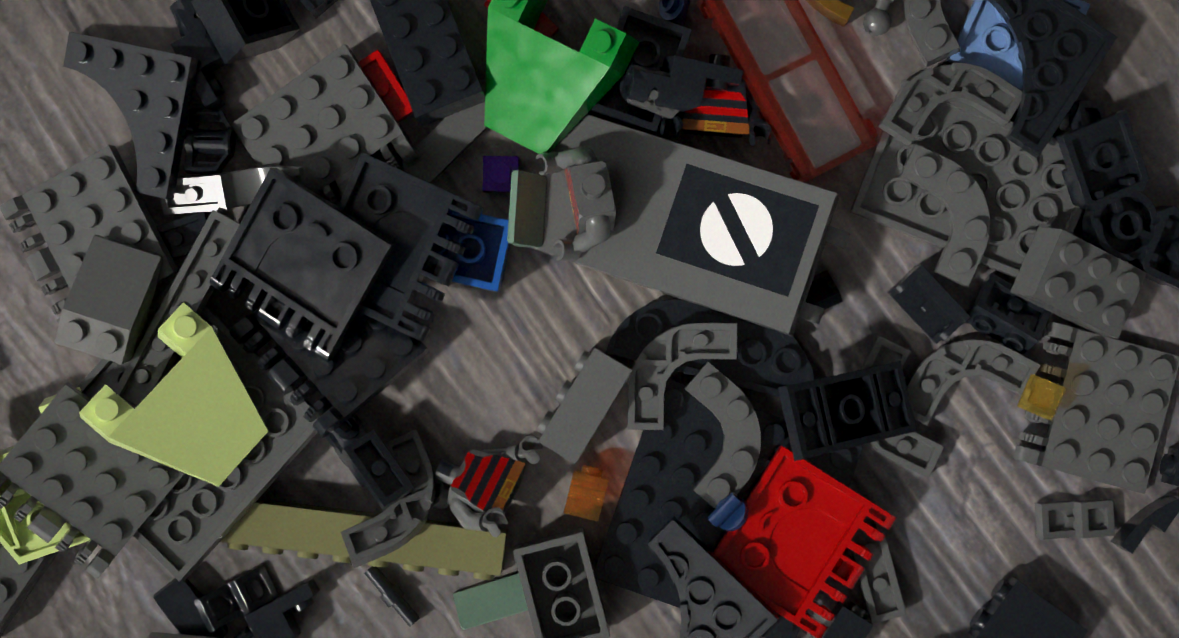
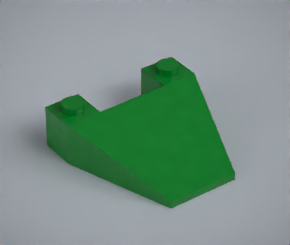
(540, 85)

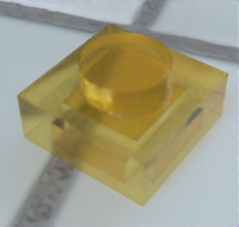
(1041, 397)

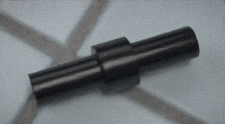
(392, 595)

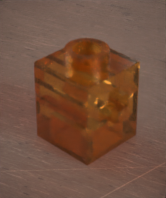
(586, 493)

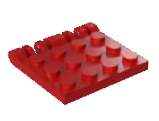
(798, 537)

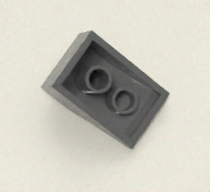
(110, 300)

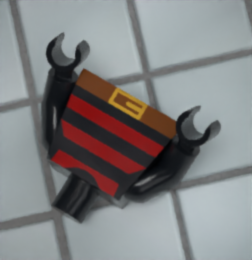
(722, 113)

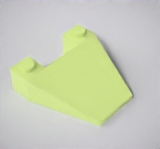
(194, 416)

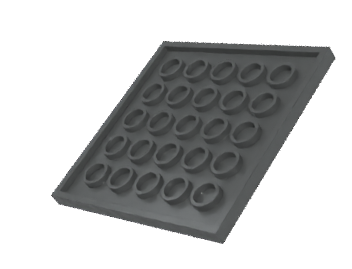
(196, 512)

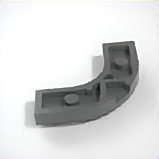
(930, 30)
(949, 84)
(965, 205)
(663, 356)
(962, 360)
(740, 433)
(911, 448)
(405, 517)

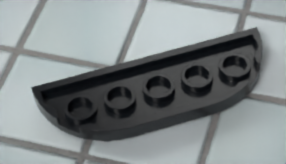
(764, 355)

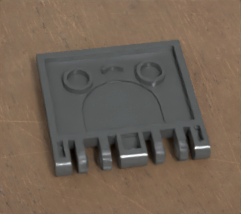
(324, 125)
(75, 206)
(1109, 411)
(82, 482)

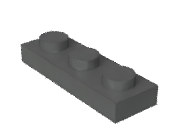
(879, 578)

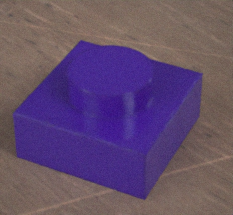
(498, 172)

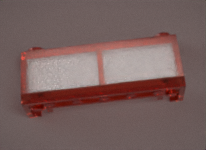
(792, 83)

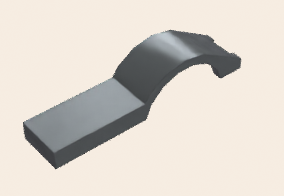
(220, 190)

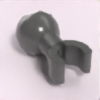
(878, 19)

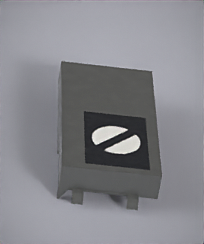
(700, 226)

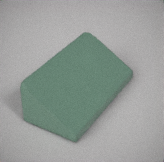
(526, 209)
(490, 601)

